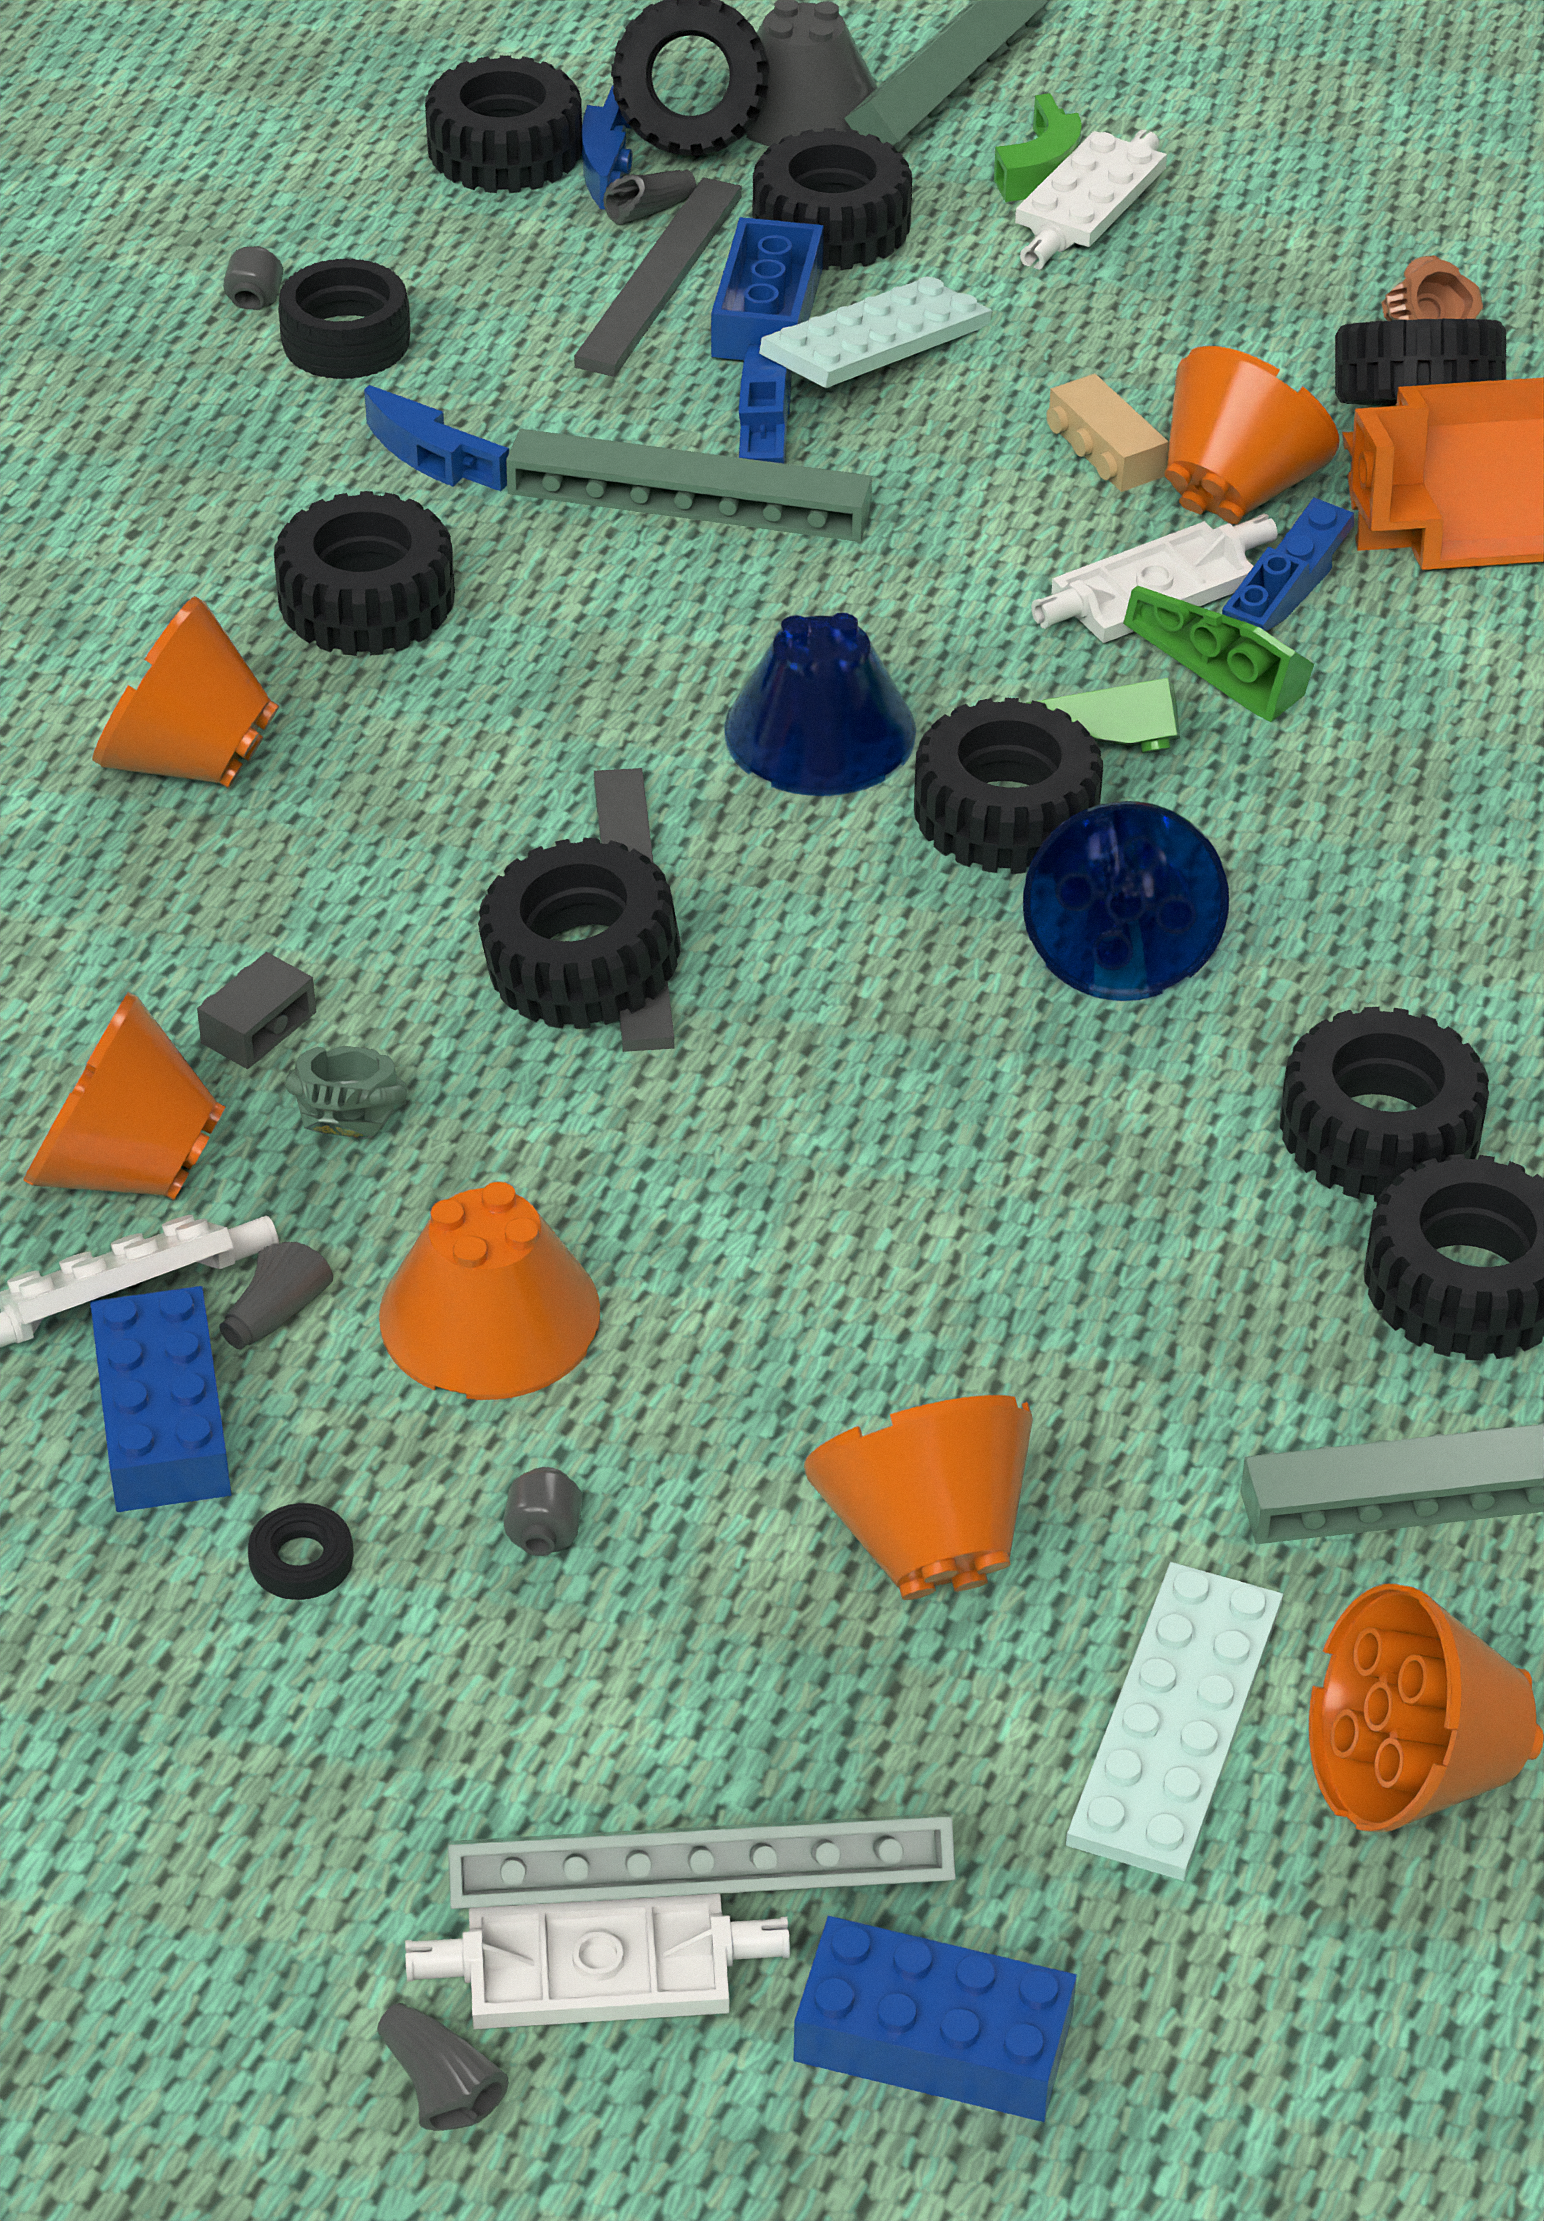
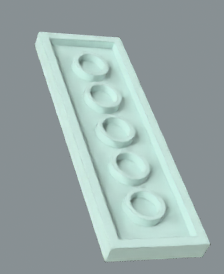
(875, 331)
(1175, 1721)

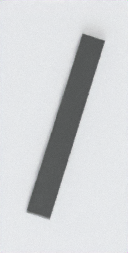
(657, 277)
(625, 820)

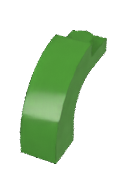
(1026, 165)

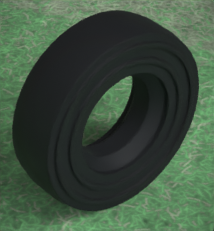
(306, 1580)

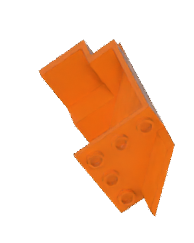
(1452, 473)

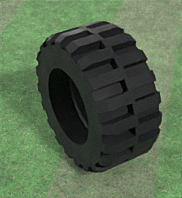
(634, 85)
(504, 124)
(839, 182)
(1386, 355)
(364, 573)
(1003, 744)
(589, 976)
(1387, 1057)
(1449, 1301)

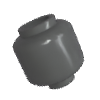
(253, 277)
(543, 1509)

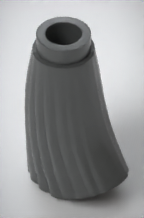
(647, 194)
(282, 1285)
(450, 2076)

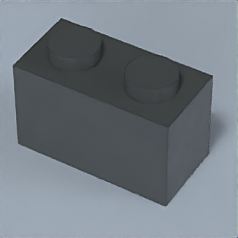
(256, 1010)

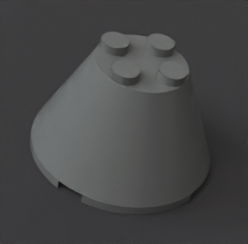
(812, 71)

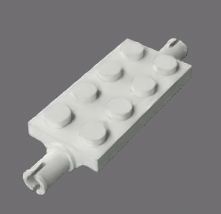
(1088, 193)
(1186, 565)
(130, 1262)
(597, 1959)

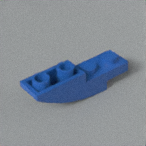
(604, 147)
(763, 407)
(423, 441)
(1293, 569)

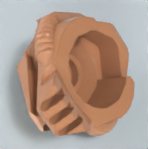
(1432, 292)

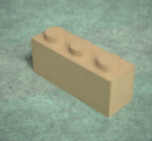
(1107, 432)

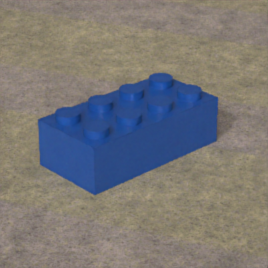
(765, 283)
(159, 1399)
(934, 2018)

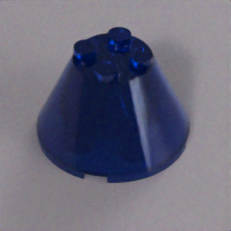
(820, 711)
(1125, 900)

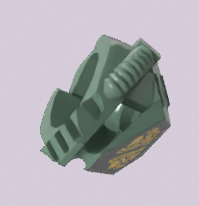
(345, 1090)

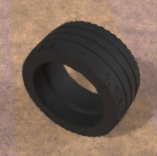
(344, 347)

